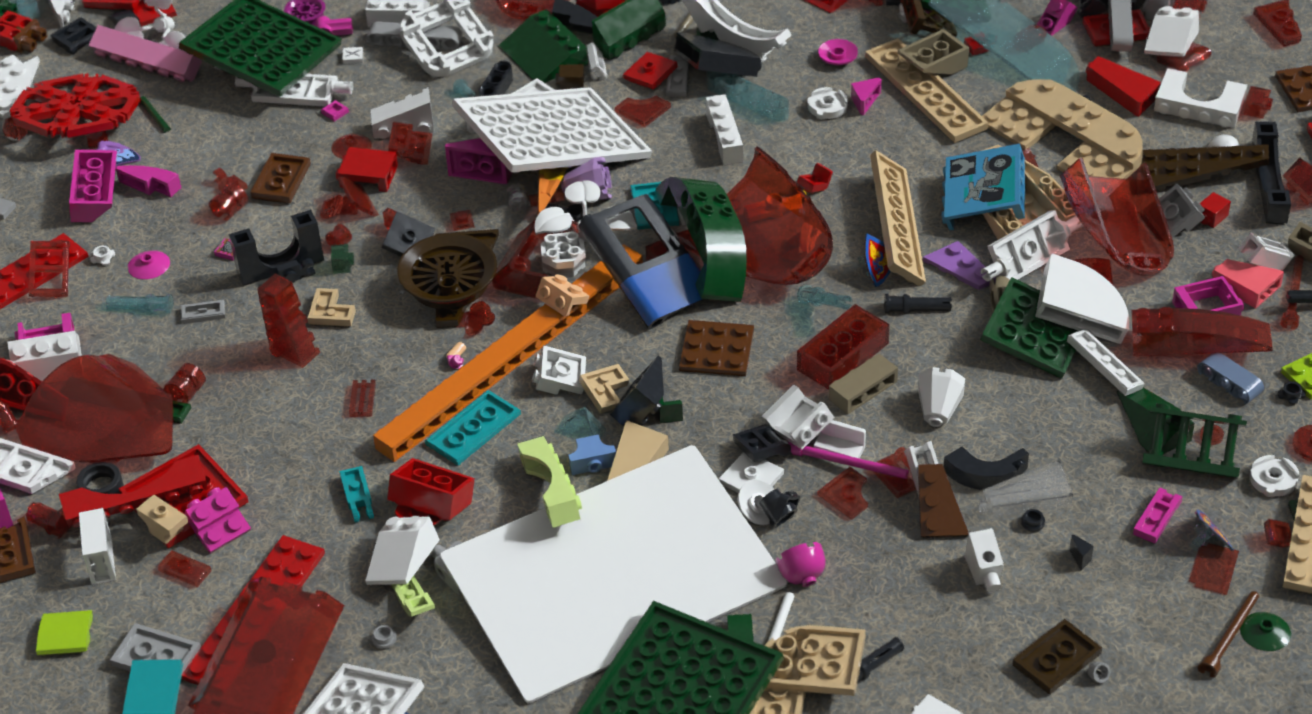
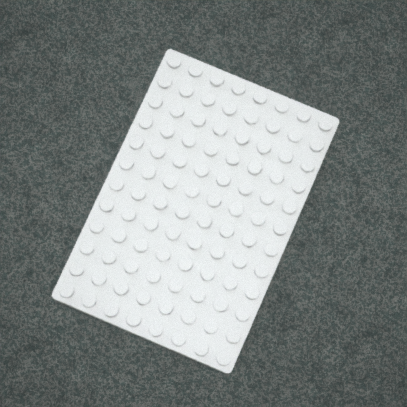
(574, 592)

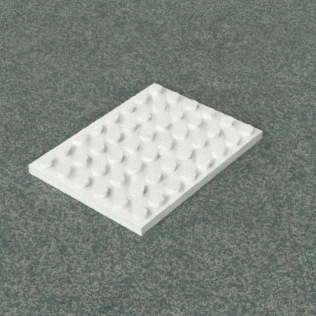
(550, 129)

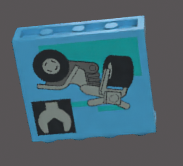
(984, 183)

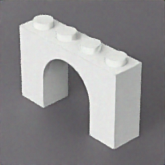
(1221, 111)

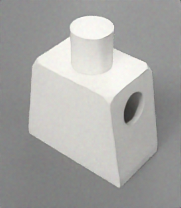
(983, 546)

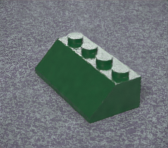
(627, 26)

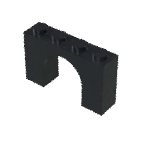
(254, 266)

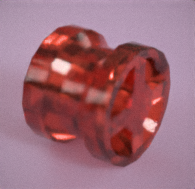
(338, 236)

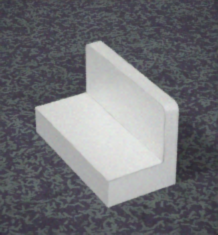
(842, 439)

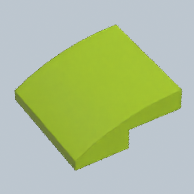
(64, 632)

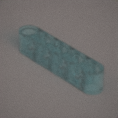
(749, 95)

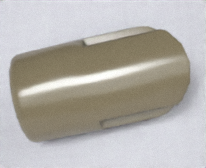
(997, 290)

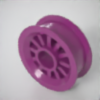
(306, 9)

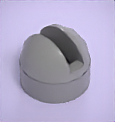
(1105, 672)

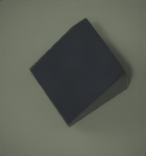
(1081, 551)

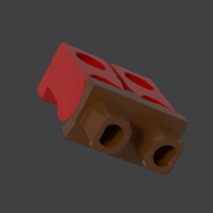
(20, 32)

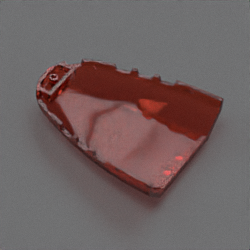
(780, 225)

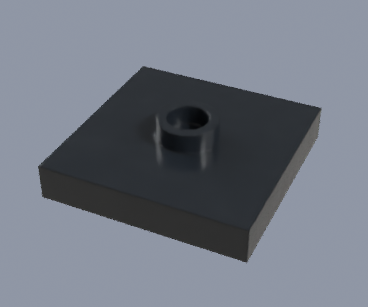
(405, 233)

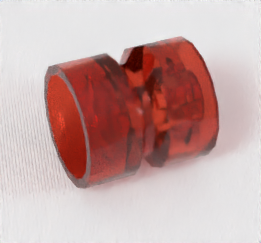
(228, 201)
(185, 382)

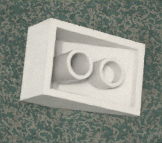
(1172, 31)
(401, 550)

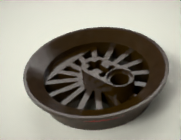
(448, 267)

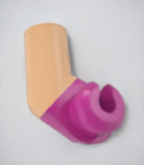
(453, 356)

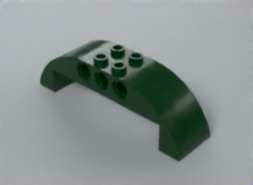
(714, 233)

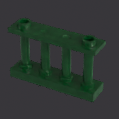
(1179, 459)

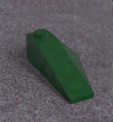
(1138, 407)

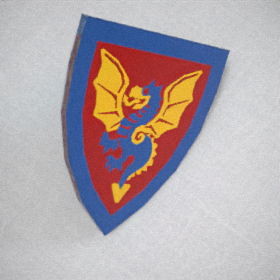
(875, 260)
(1205, 533)

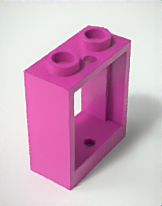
(1186, 294)

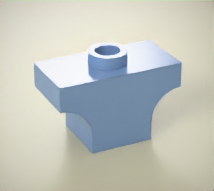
(591, 455)

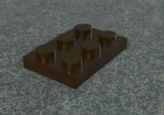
(1057, 656)

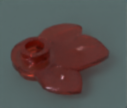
(476, 318)

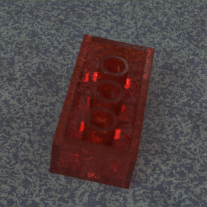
(842, 346)

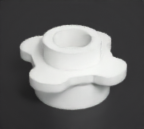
(102, 255)

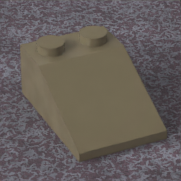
(937, 53)

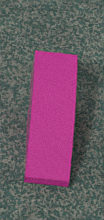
(149, 179)

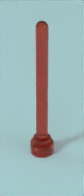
(1291, 317)

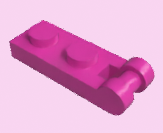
(1157, 515)

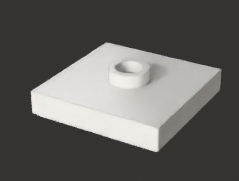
(745, 470)

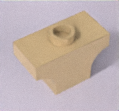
(161, 518)

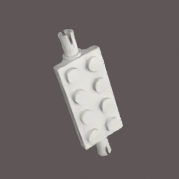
(309, 90)
(1030, 246)

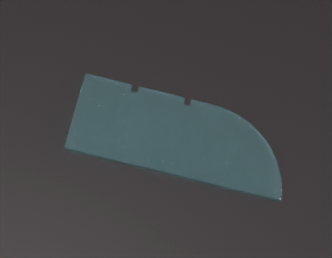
(1012, 39)

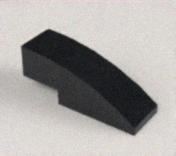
(577, 16)

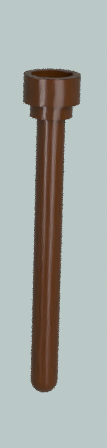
(1212, 662)

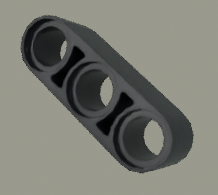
(497, 80)

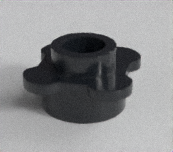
(1292, 392)

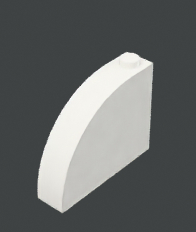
(1081, 300)

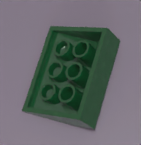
(543, 46)

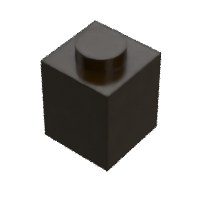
(570, 77)

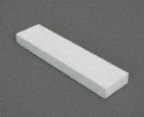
(1105, 362)

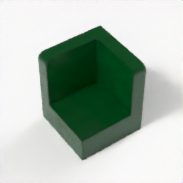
(670, 411)

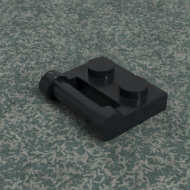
(72, 32)
(755, 445)

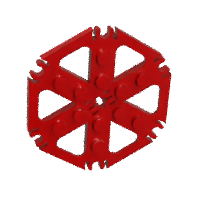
(69, 107)

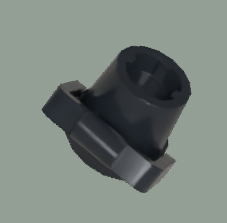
(779, 506)

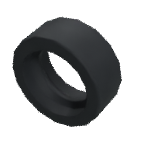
(97, 470)

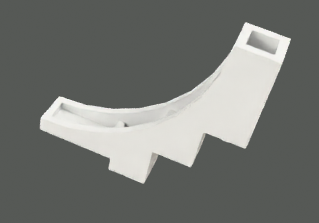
(715, 17)

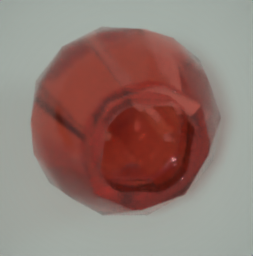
(13, 131)

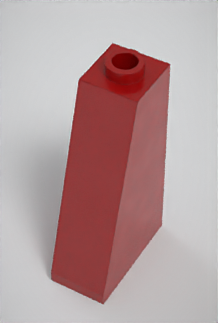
(1123, 85)

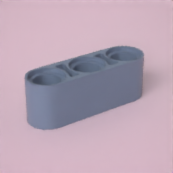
(1231, 376)

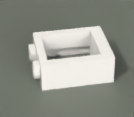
(97, 546)

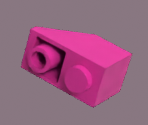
(1057, 15)

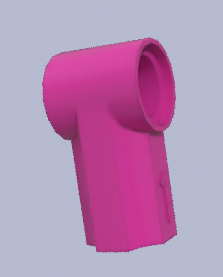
(335, 26)

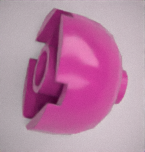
(802, 564)

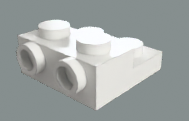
(558, 371)

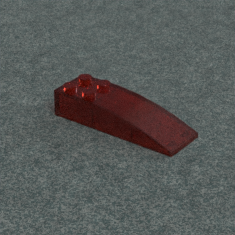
(1196, 332)

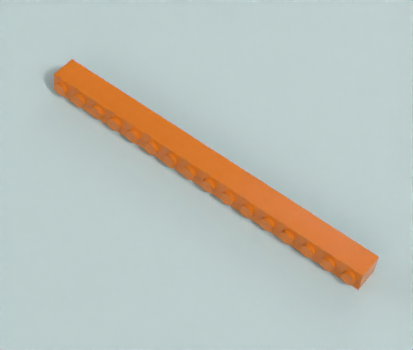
(491, 366)

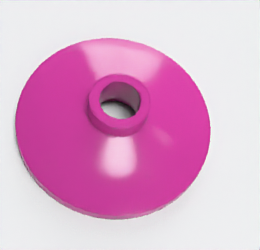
(838, 51)
(148, 264)

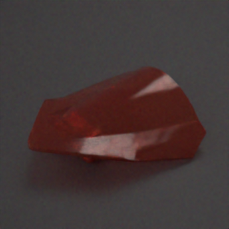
(98, 412)

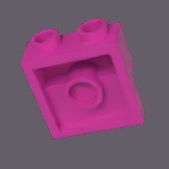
(216, 519)

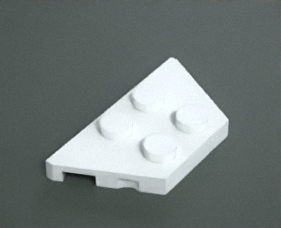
(30, 468)

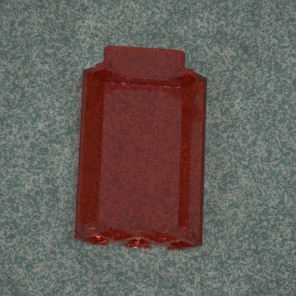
(267, 651)

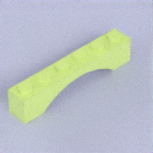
(560, 498)

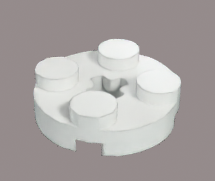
(836, 105)
(1271, 486)

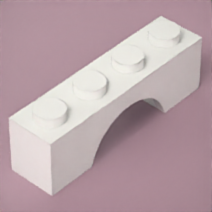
(726, 131)

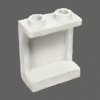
(797, 417)

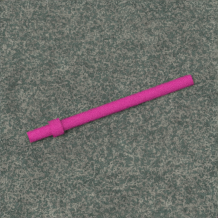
(848, 460)

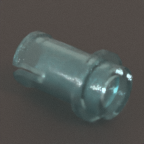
(461, 86)

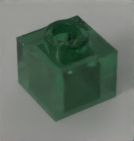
(341, 258)

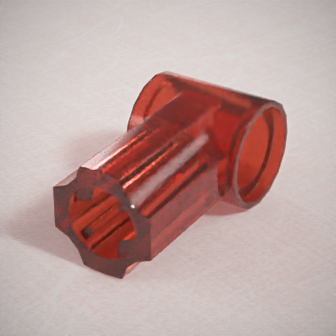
(48, 518)

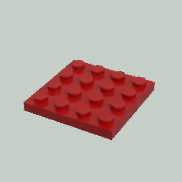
(214, 476)

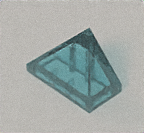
(580, 425)

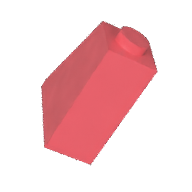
(1250, 281)

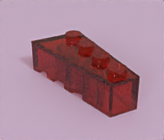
(286, 322)

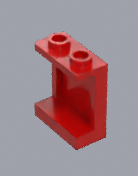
(369, 166)

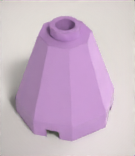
(590, 171)

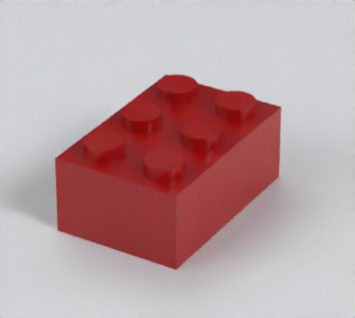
(430, 489)

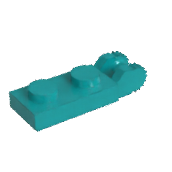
(356, 491)

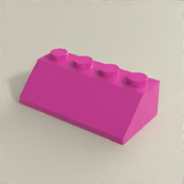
(92, 184)

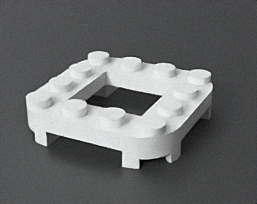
(444, 65)

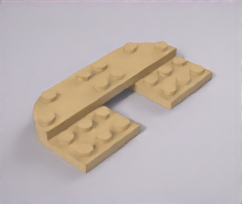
(1037, 105)
(814, 661)

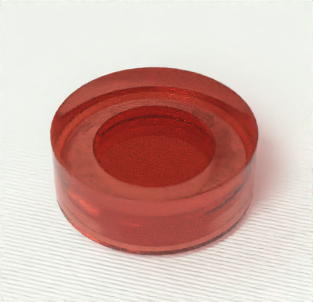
(1217, 436)

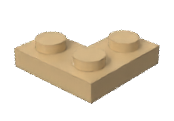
(327, 311)
(601, 386)

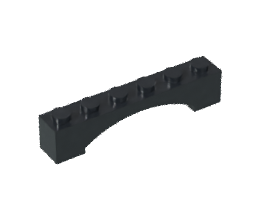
(1274, 196)

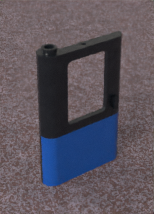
(657, 285)

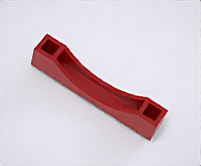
(182, 478)

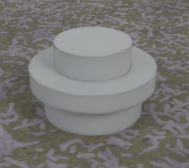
(384, 637)

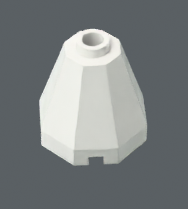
(939, 394)

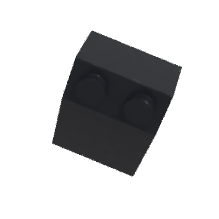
(641, 396)

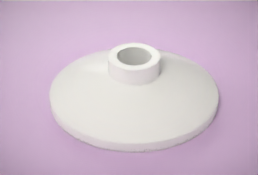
(752, 493)

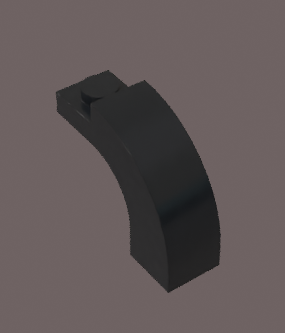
(982, 474)

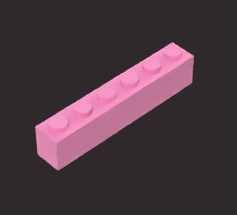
(144, 53)

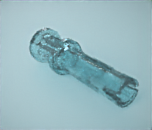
(818, 296)
(149, 303)

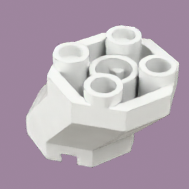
(563, 254)

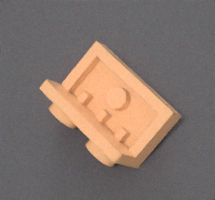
(560, 294)

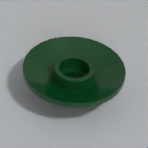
(1265, 638)

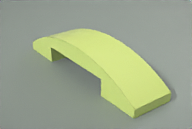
(413, 597)

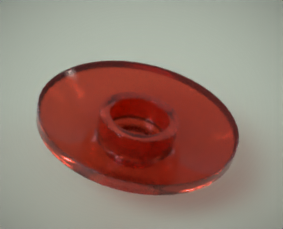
(341, 144)

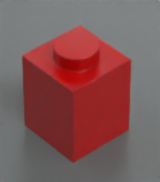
(1215, 210)

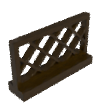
(916, 18)

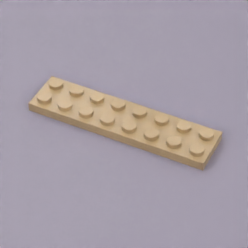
(927, 92)
(897, 219)

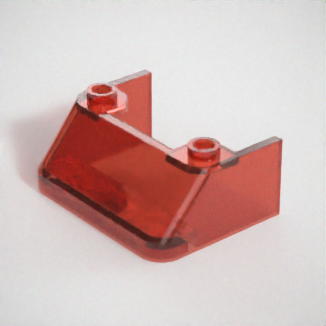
(514, 270)

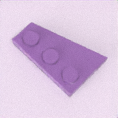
(960, 263)

